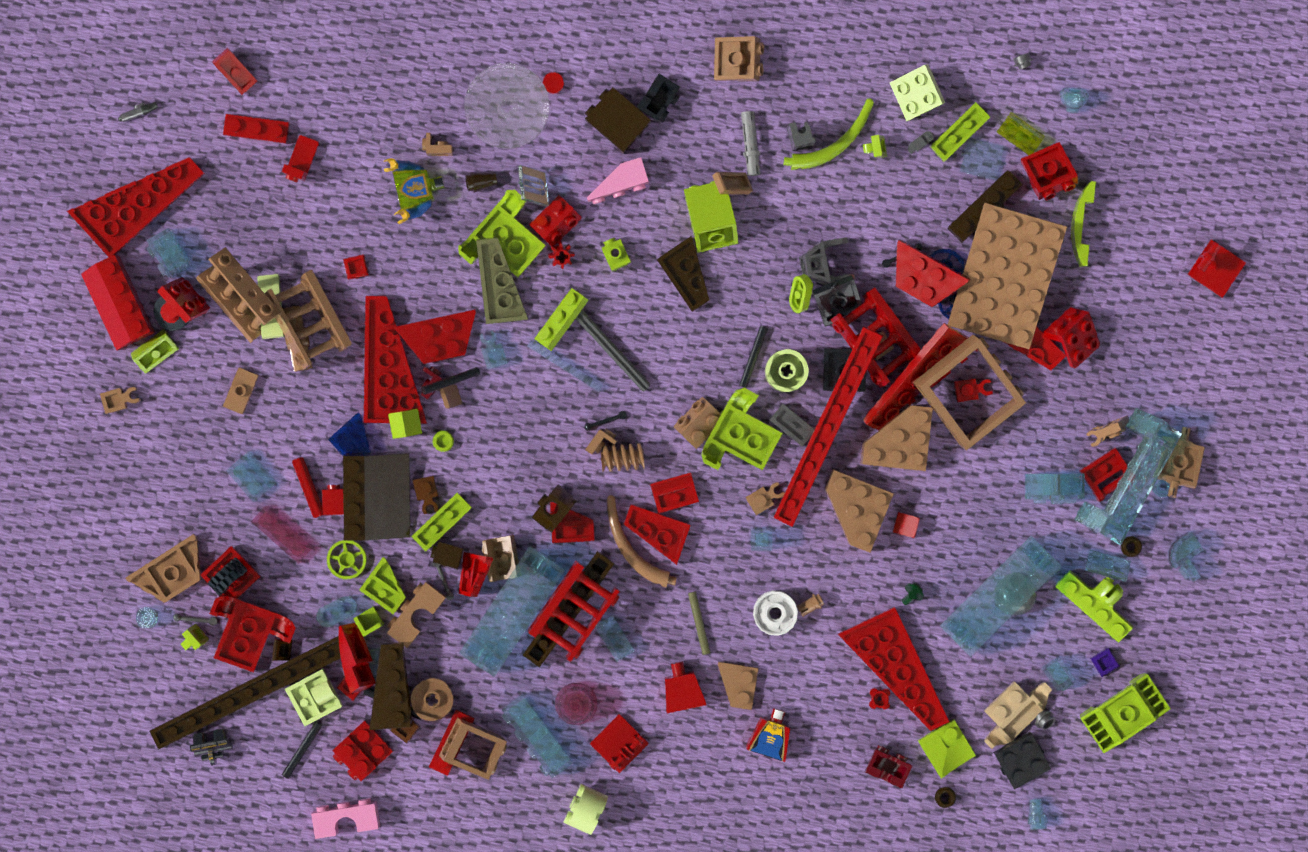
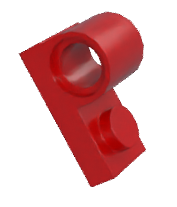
(234, 71)

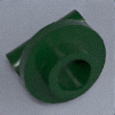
(914, 592)

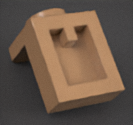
(440, 148)
(597, 443)

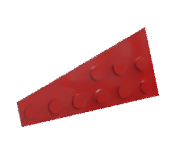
(129, 209)
(903, 389)

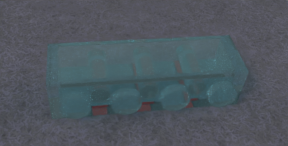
(537, 735)

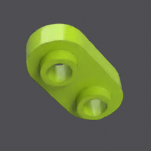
(801, 293)

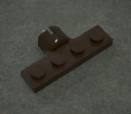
(995, 195)

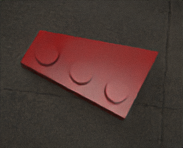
(658, 530)

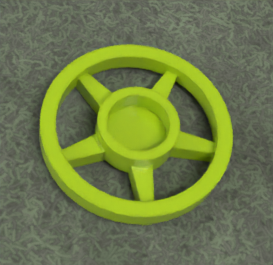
(346, 559)

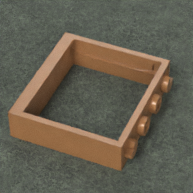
(945, 365)

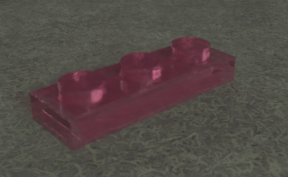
(282, 534)

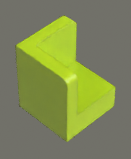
(405, 423)
(368, 621)

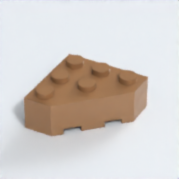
(901, 442)
(858, 508)

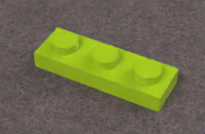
(959, 132)
(561, 319)
(441, 522)

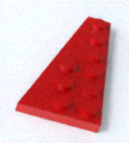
(387, 374)
(892, 657)

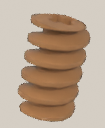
(622, 457)

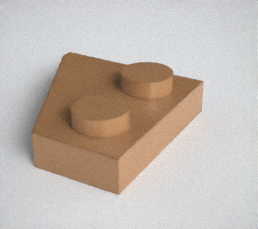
(739, 684)

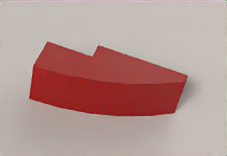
(355, 658)

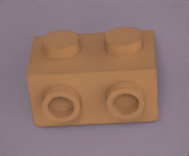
(698, 422)
(504, 557)

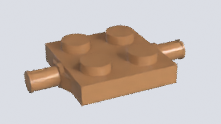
(1183, 464)

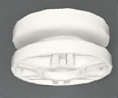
(766, 603)

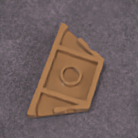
(171, 571)

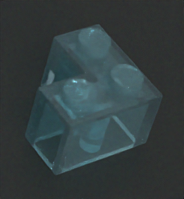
(1057, 487)

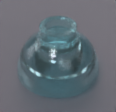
(1073, 98)

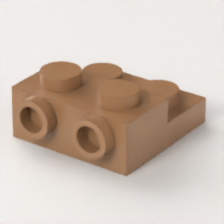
(738, 59)

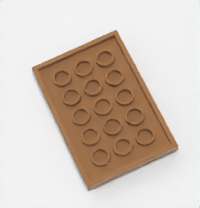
(1008, 274)

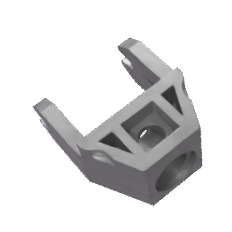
(817, 256)

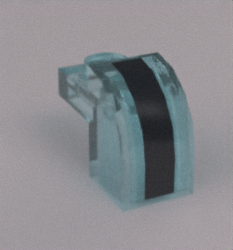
(1181, 552)

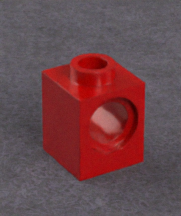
(332, 500)

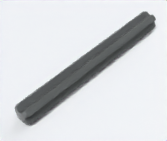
(613, 351)

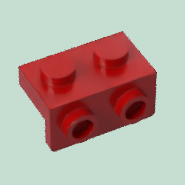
(555, 221)

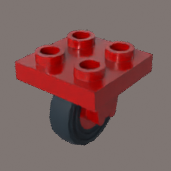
(178, 305)

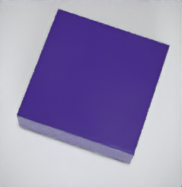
(1104, 662)

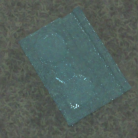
(251, 476)

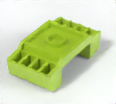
(1125, 713)

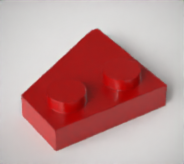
(573, 527)
(473, 573)

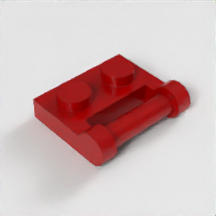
(1101, 470)

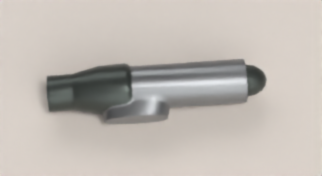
(140, 109)

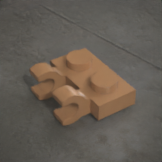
(1110, 429)

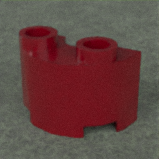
(888, 767)

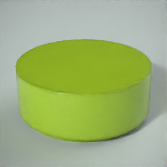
(443, 441)

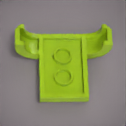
(517, 242)
(740, 434)

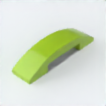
(1080, 250)

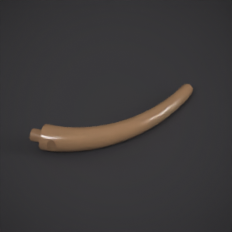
(645, 569)

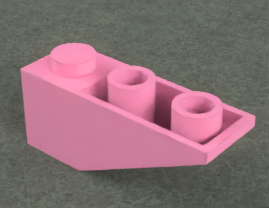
(625, 177)

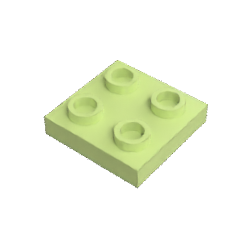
(917, 92)
(313, 697)

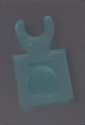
(493, 354)

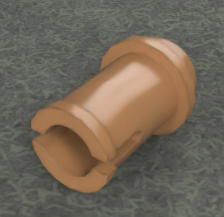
(810, 605)

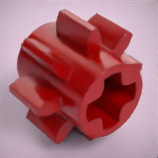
(556, 252)

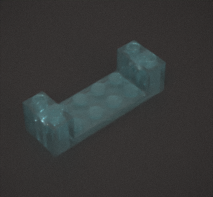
(1137, 481)
(1000, 596)
(512, 610)

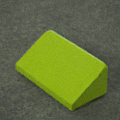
(154, 351)

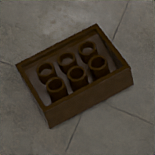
(376, 496)

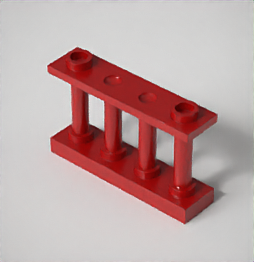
(887, 319)
(565, 592)

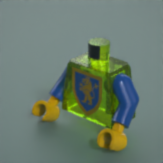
(413, 188)

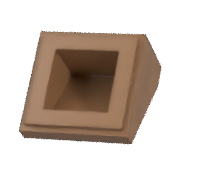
(451, 396)

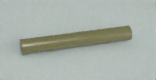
(699, 623)

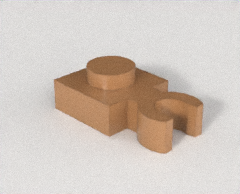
(116, 400)
(761, 500)

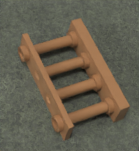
(237, 294)
(328, 320)

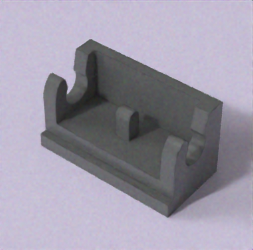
(802, 138)

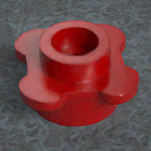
(884, 694)

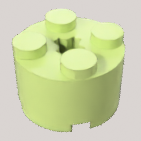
(797, 365)
(586, 809)

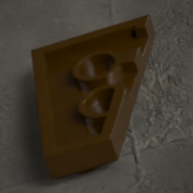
(684, 271)

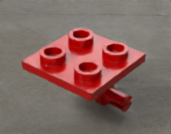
(1216, 268)

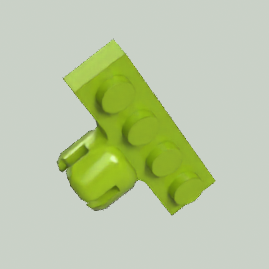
(1097, 603)

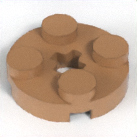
(437, 710)

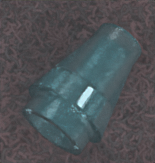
(1037, 817)

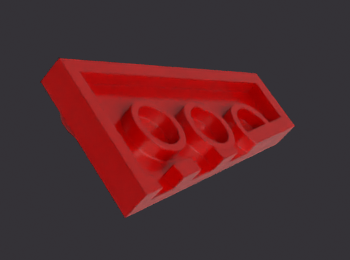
(1042, 350)

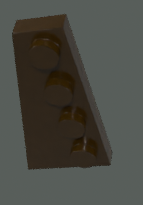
(391, 693)

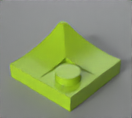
(946, 748)

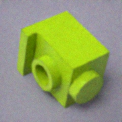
(619, 261)

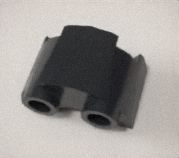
(659, 97)

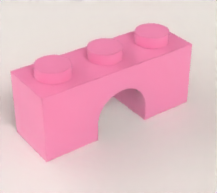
(364, 815)

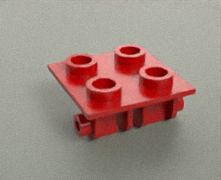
(619, 743)

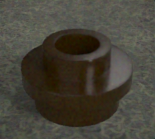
(1137, 546)
(951, 800)

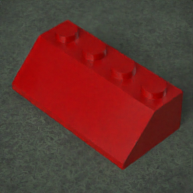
(117, 302)

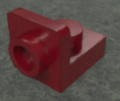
(435, 374)

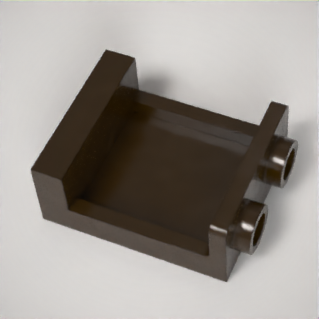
(617, 119)

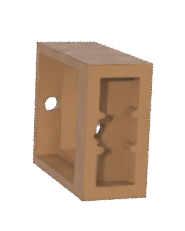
(455, 739)

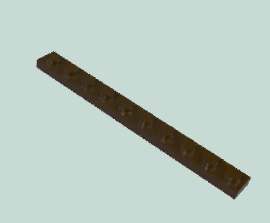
(246, 693)

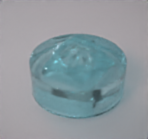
(147, 617)

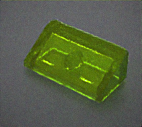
(1020, 133)

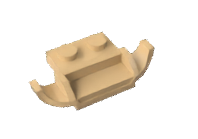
(1014, 712)

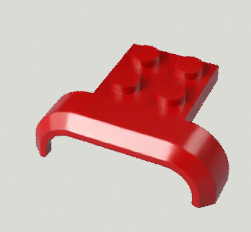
(247, 631)

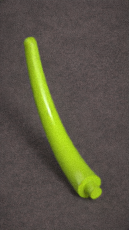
(819, 157)

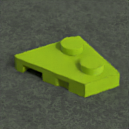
(384, 587)

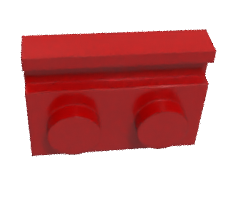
(674, 492)

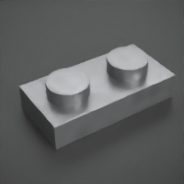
(792, 425)

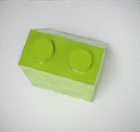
(710, 217)

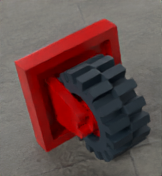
(230, 574)

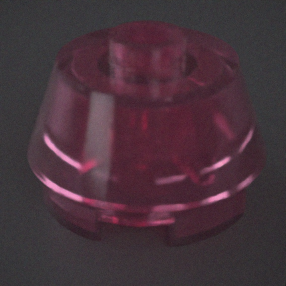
(576, 703)

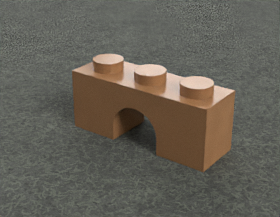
(427, 598)

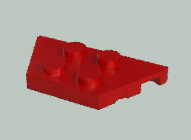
(925, 276)
(439, 337)

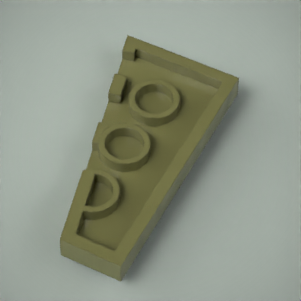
(498, 287)

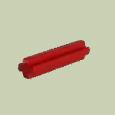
(308, 487)

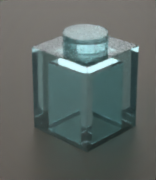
(760, 539)
(1058, 674)

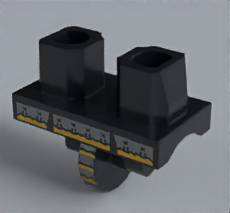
(201, 746)

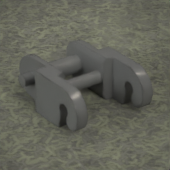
(920, 142)

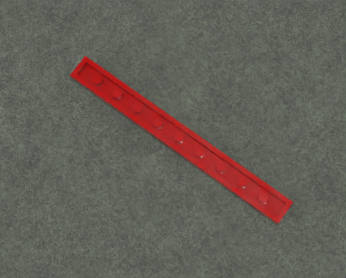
(828, 426)

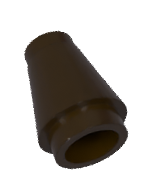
(480, 180)

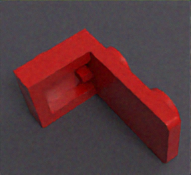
(301, 159)

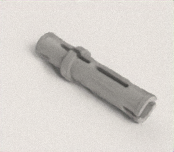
(750, 141)

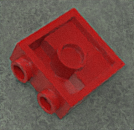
(1050, 171)
(362, 751)

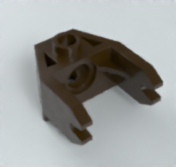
(564, 501)

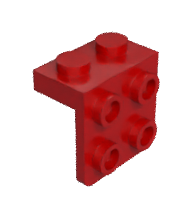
(1076, 334)

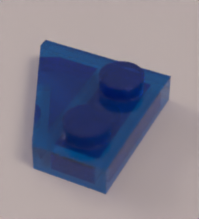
(351, 437)

